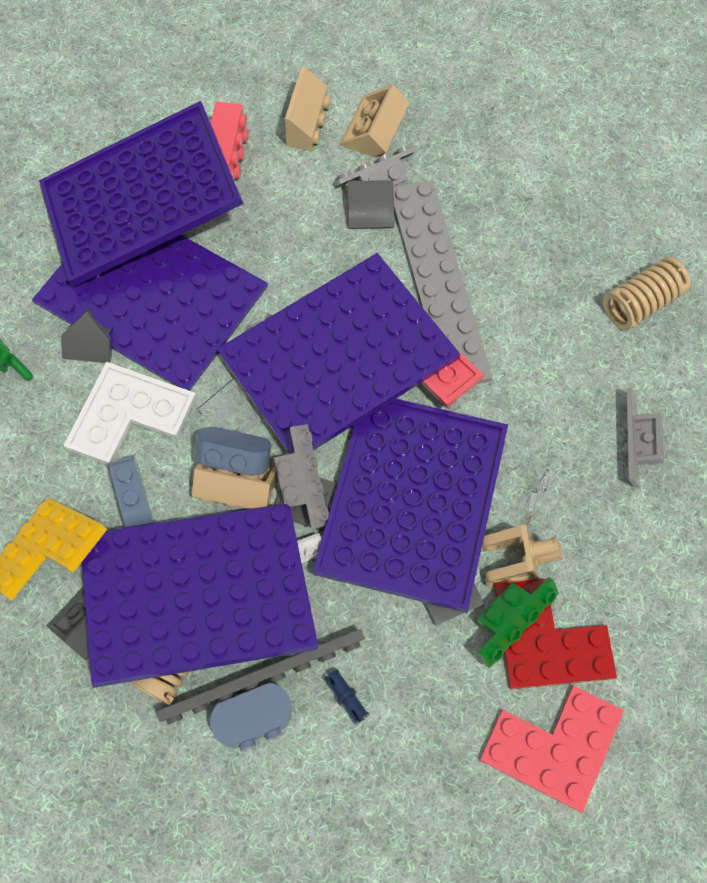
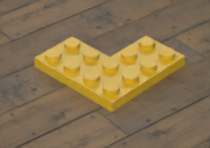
(52, 534)

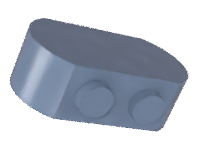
(232, 451)
(130, 492)
(251, 717)

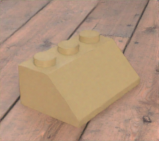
(306, 111)
(376, 121)
(234, 488)

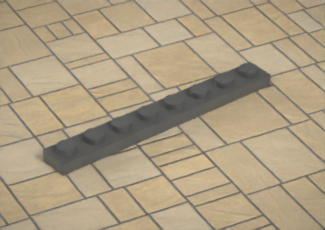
(251, 681)

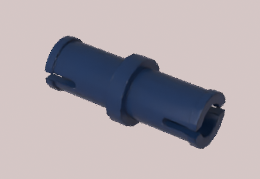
(346, 696)

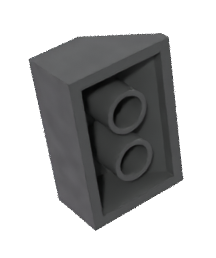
(71, 625)

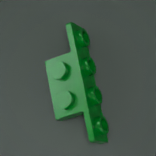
(512, 616)

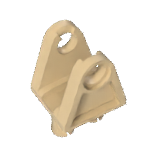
(535, 551)

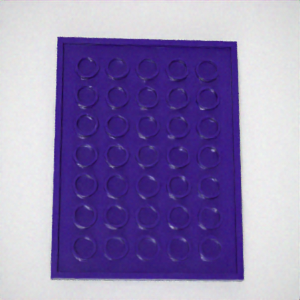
(139, 193)
(162, 306)
(338, 353)
(413, 504)
(195, 595)

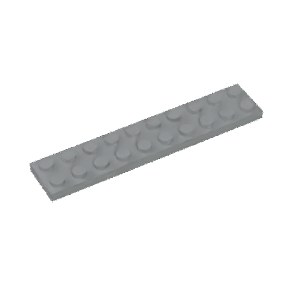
(437, 270)

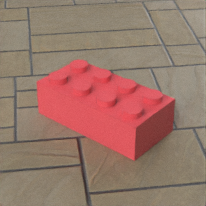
(230, 130)

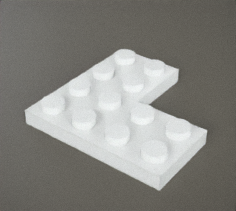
(124, 399)

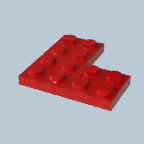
(556, 656)

